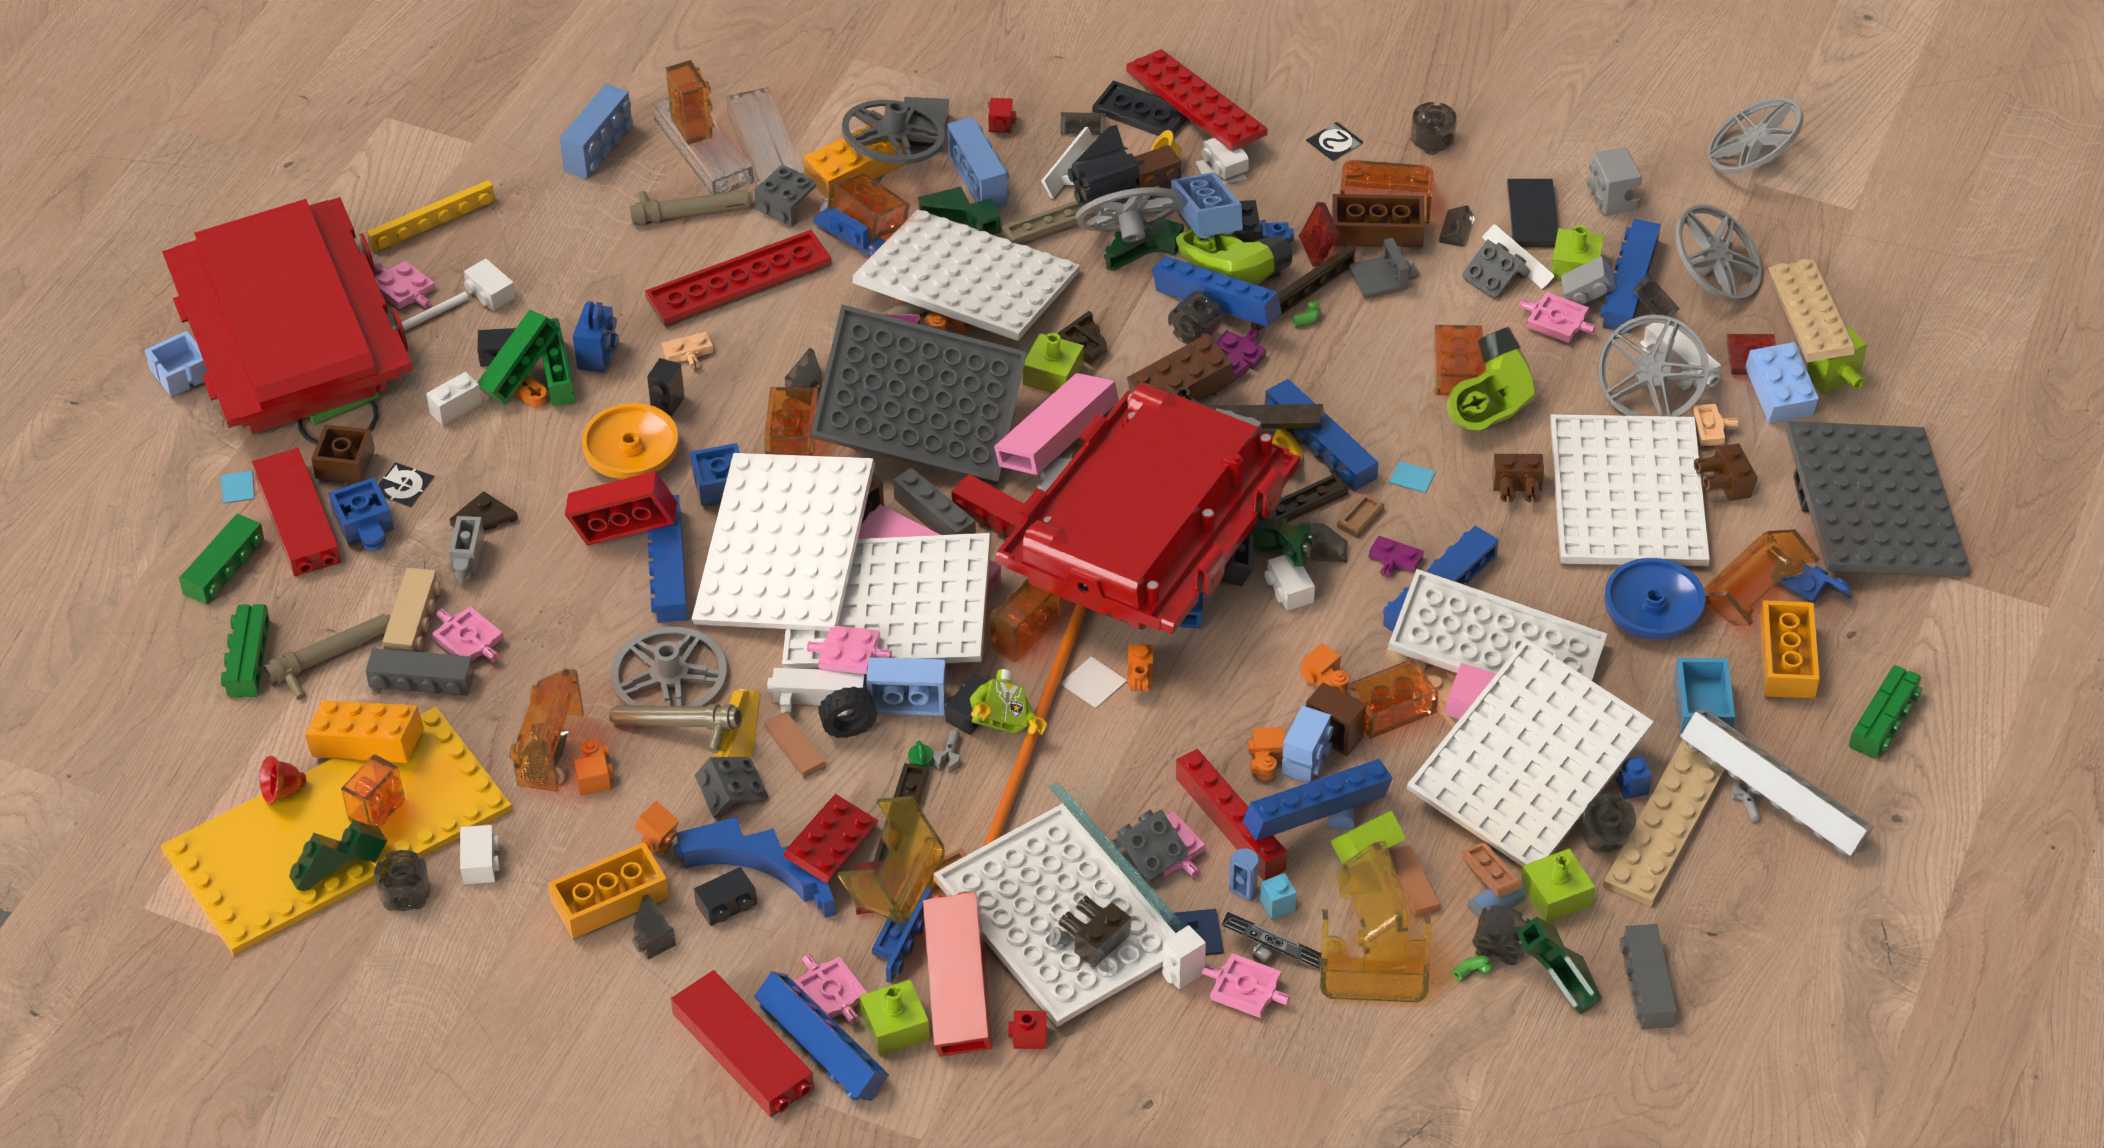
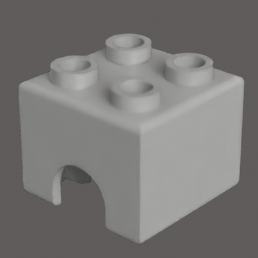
(1611, 178)

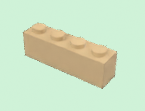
(412, 610)

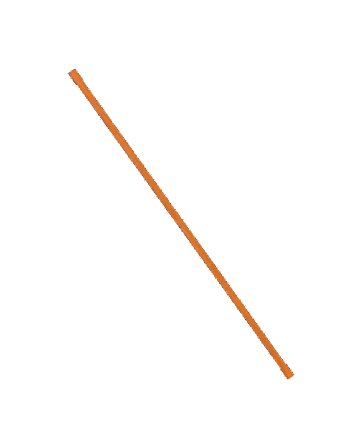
(1041, 711)

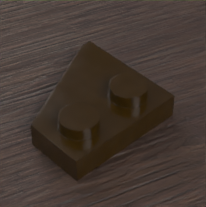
(1086, 333)

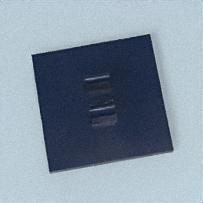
(1206, 926)

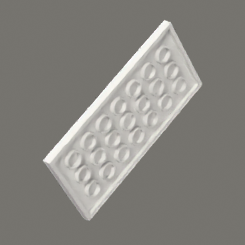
(1460, 624)

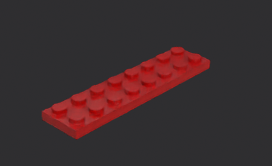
(1197, 99)
(738, 277)

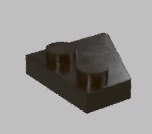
(488, 509)

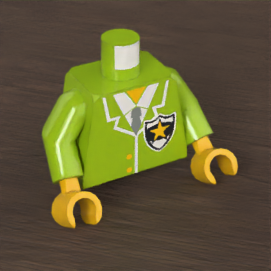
(1004, 706)

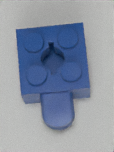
(595, 337)
(709, 466)
(362, 513)

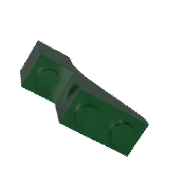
(956, 208)
(1158, 238)
(1291, 541)
(324, 855)
(1564, 965)

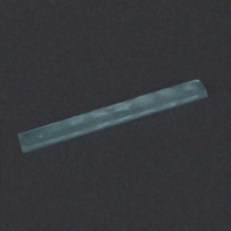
(1118, 858)

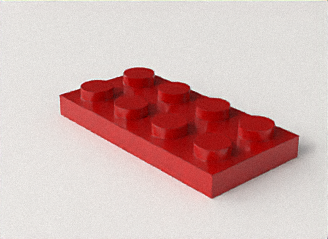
(830, 838)

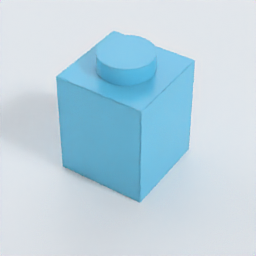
(1278, 896)

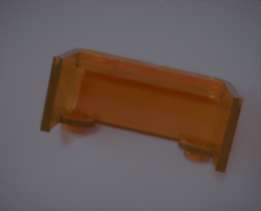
(1389, 176)
(1756, 572)
(541, 729)

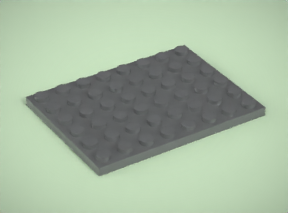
(918, 394)
(1876, 499)

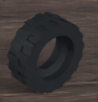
(849, 724)

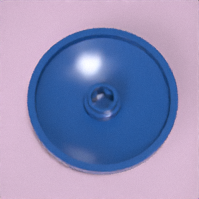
(1654, 598)

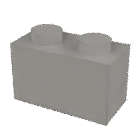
(1588, 281)

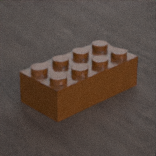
(1373, 218)
(1197, 366)

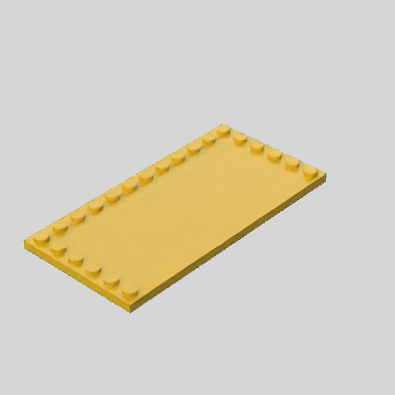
(244, 857)

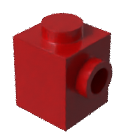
(1001, 115)
(1028, 1029)

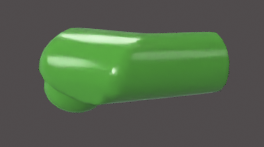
(1309, 316)
(1470, 964)

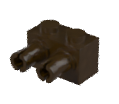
(1102, 934)

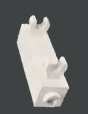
(1682, 352)
(809, 686)

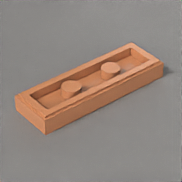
(794, 744)
(1491, 870)
(1413, 881)

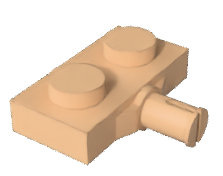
(688, 349)
(1711, 424)

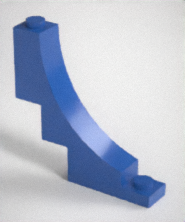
(725, 844)

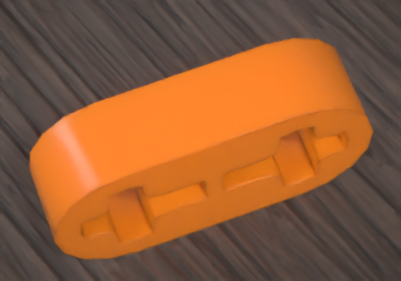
(532, 387)

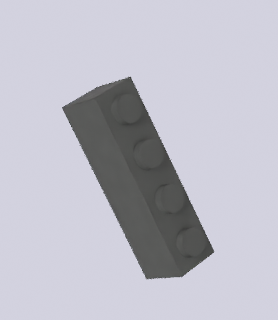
(931, 505)
(419, 671)
(1648, 976)

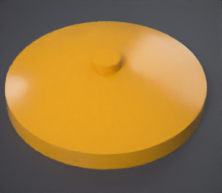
(630, 440)

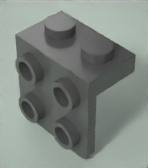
(781, 193)
(1494, 268)
(1382, 273)
(729, 781)
(1151, 843)

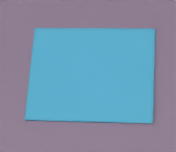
(1412, 476)
(237, 486)

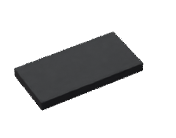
(1138, 109)
(1532, 212)

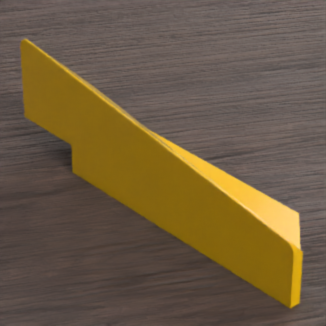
(740, 740)

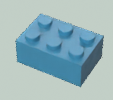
(1702, 685)

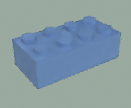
(596, 131)
(977, 162)
(1208, 205)

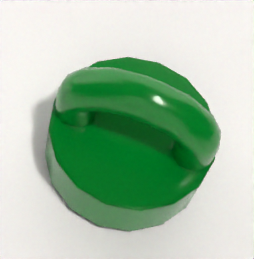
(921, 755)

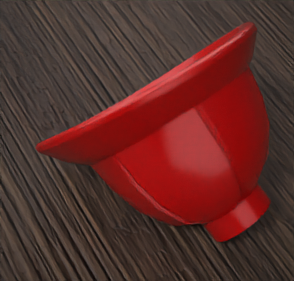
(279, 779)

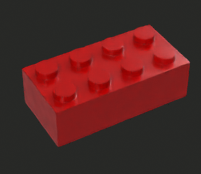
(621, 508)

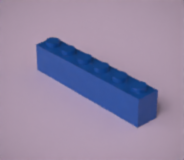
(1631, 268)
(1231, 294)
(1330, 442)
(1457, 564)
(668, 571)
(1317, 799)
(820, 1036)

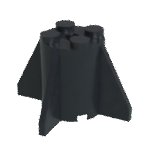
(1104, 168)

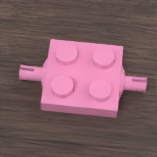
(404, 285)
(1557, 317)
(467, 634)
(848, 649)
(1192, 842)
(1245, 985)
(832, 987)

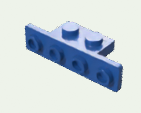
(848, 230)
(1812, 582)
(897, 939)

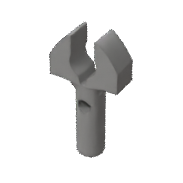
(948, 753)
(1747, 798)

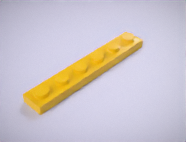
(431, 216)

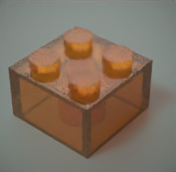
(373, 792)

